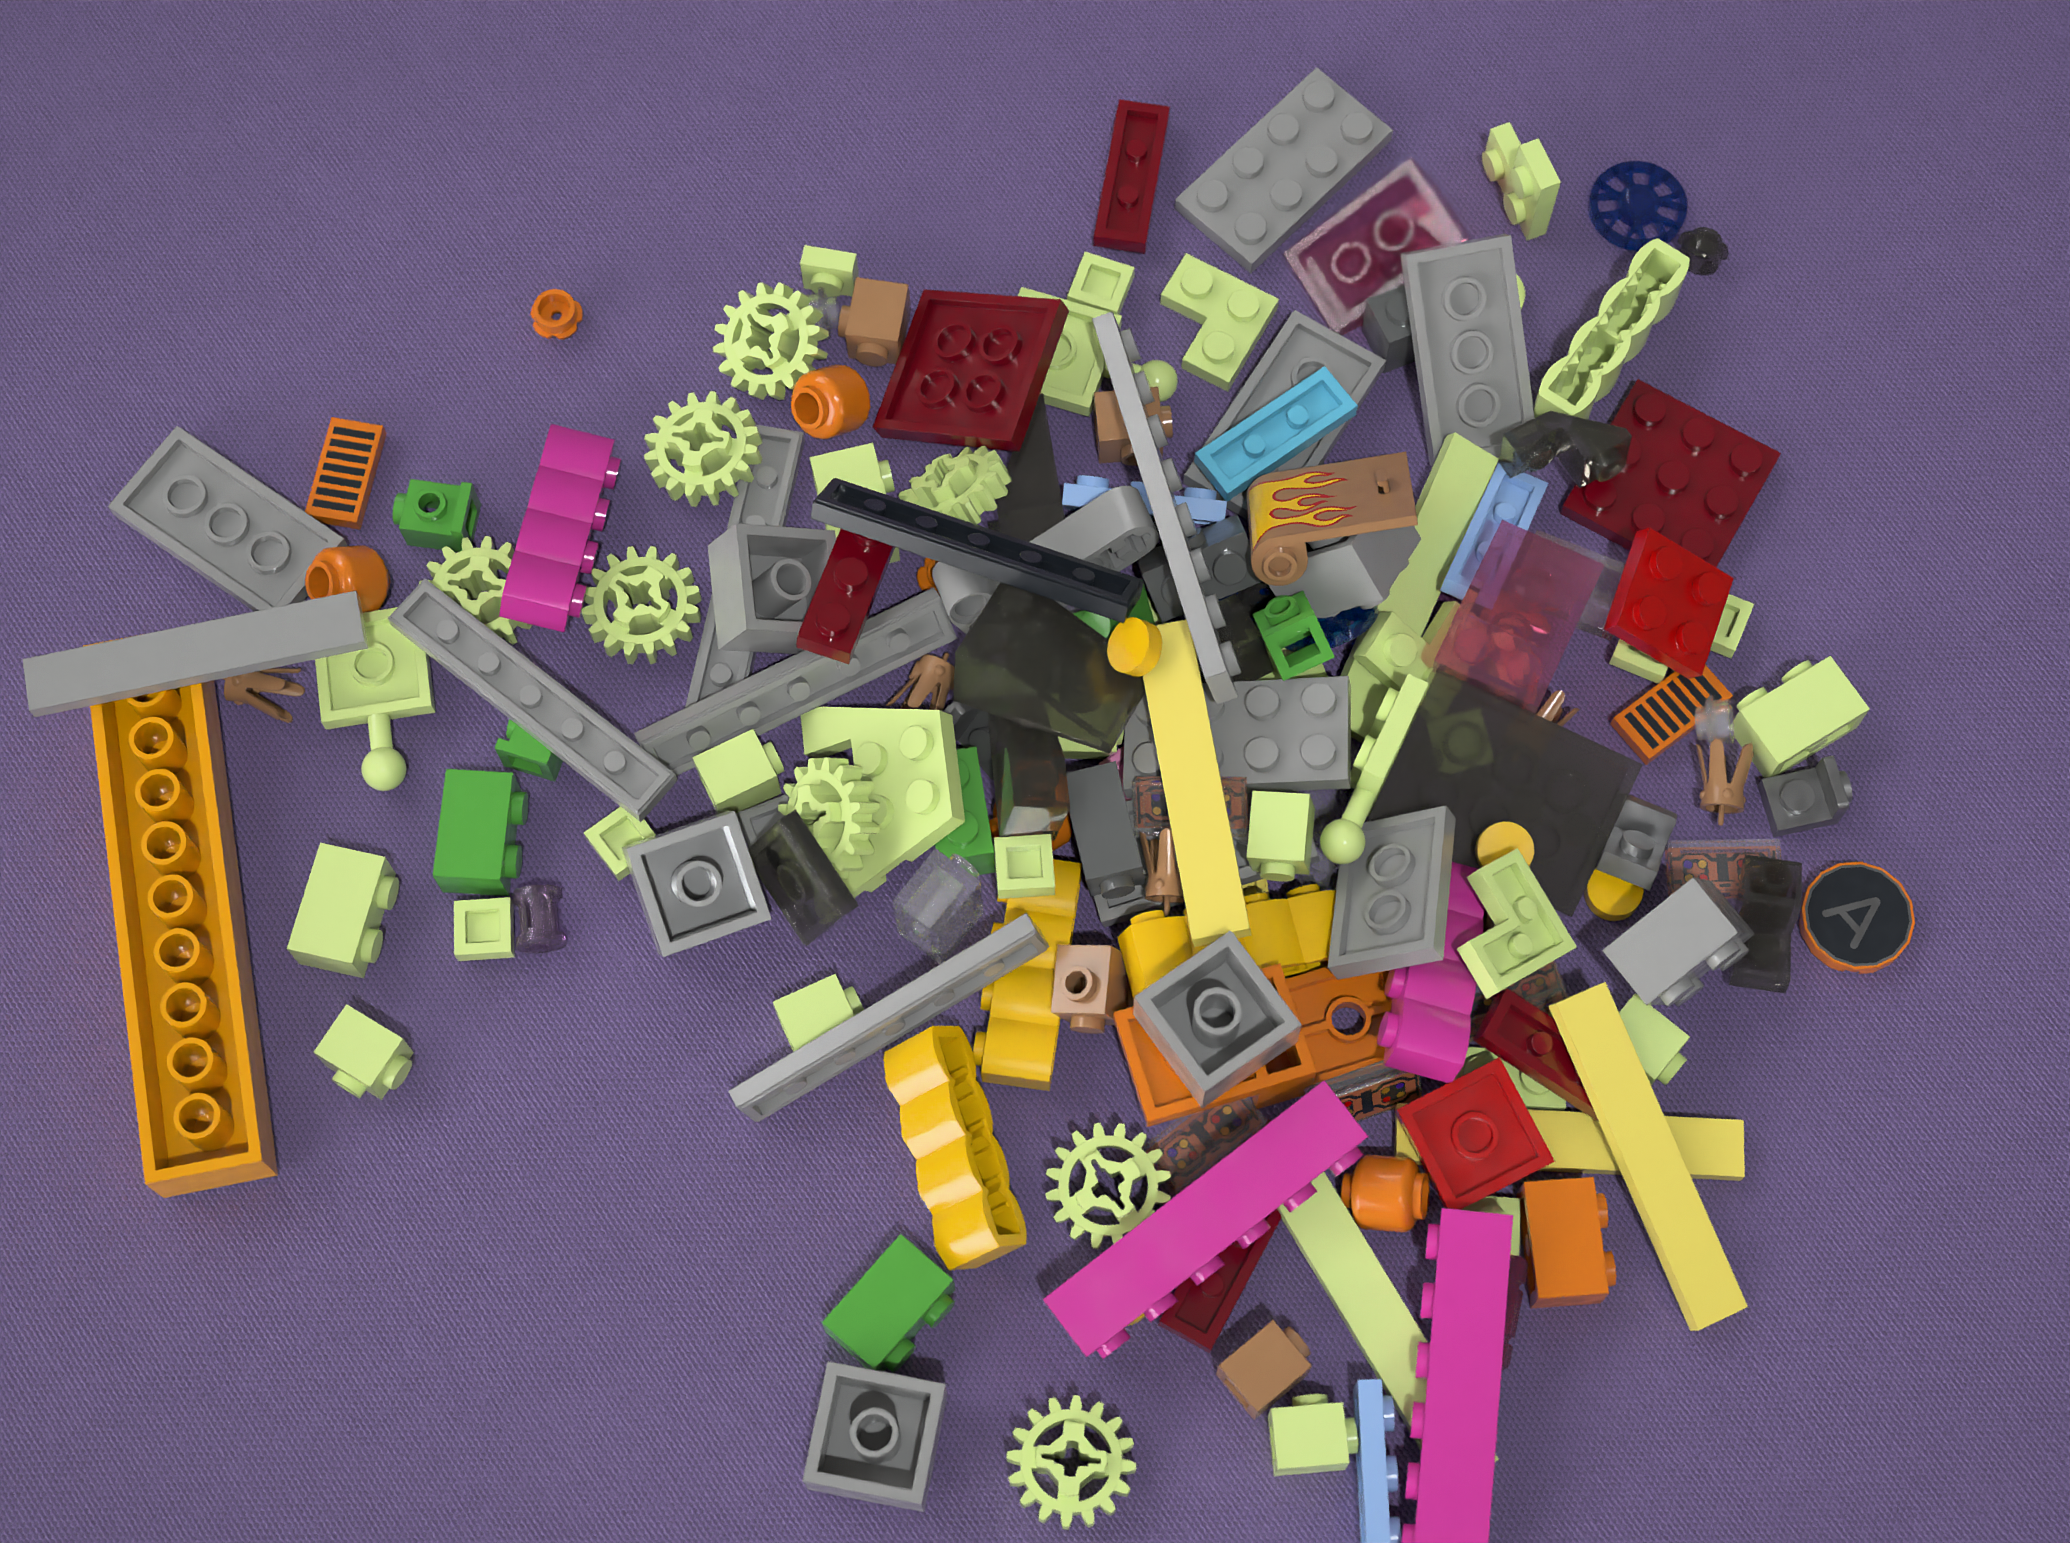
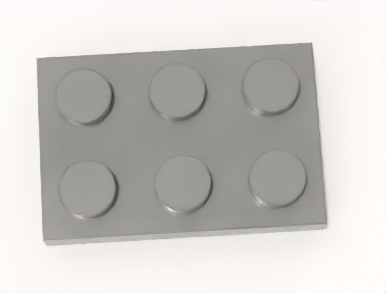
(1394, 895)

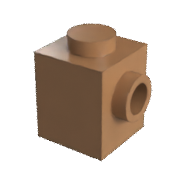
(875, 321)
(1110, 430)
(1089, 986)
(1265, 1368)

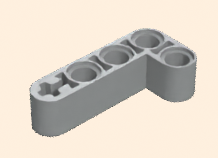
(1106, 532)

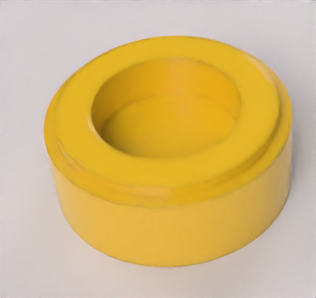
(1134, 647)
(1502, 839)
(1612, 897)

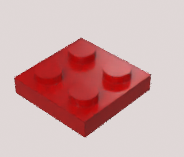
(1668, 603)
(1474, 1136)

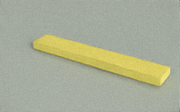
(1194, 790)
(1579, 1145)
(1648, 1157)

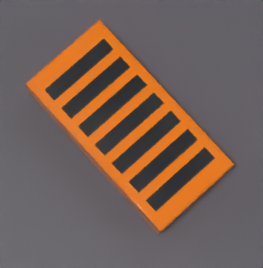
(346, 473)
(1666, 713)

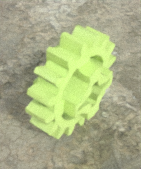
(749, 338)
(708, 454)
(961, 484)
(474, 571)
(644, 627)
(835, 810)
(1130, 1170)
(1042, 1459)

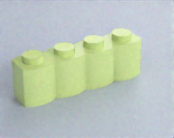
(1616, 333)

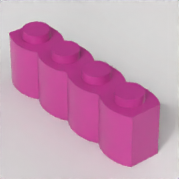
(558, 527)
(1434, 1000)

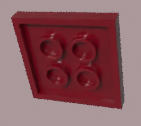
(971, 369)
(1680, 478)

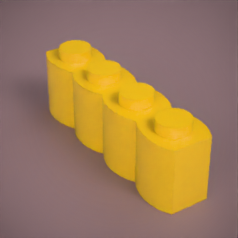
(1282, 932)
(1021, 1028)
(956, 1154)

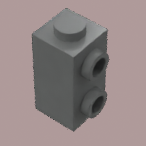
(1104, 831)

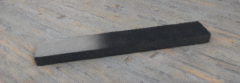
(978, 549)

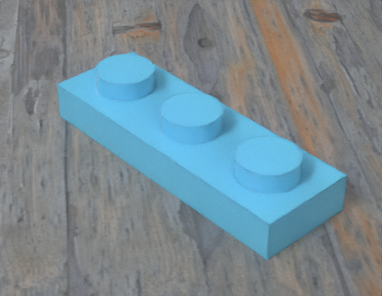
(1275, 433)

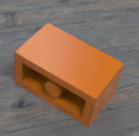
(1564, 1242)

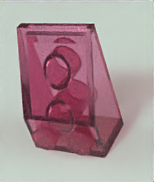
(1361, 245)
(1518, 616)

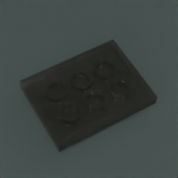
(1515, 767)

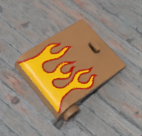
(1322, 505)

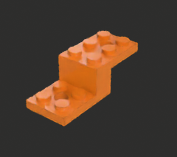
(1315, 1057)

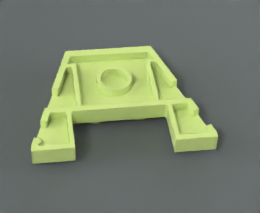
(913, 774)

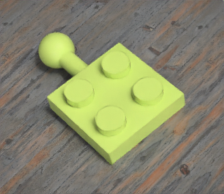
(1080, 363)
(373, 688)
(1343, 838)

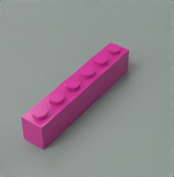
(1205, 1219)
(1462, 1378)

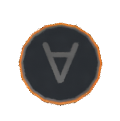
(1856, 917)

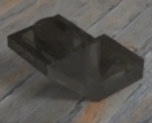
(1583, 446)
(1769, 904)

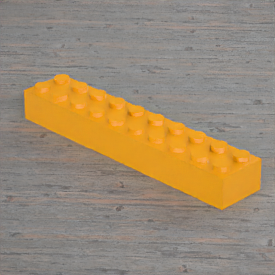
(182, 942)

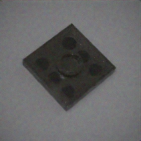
(801, 878)

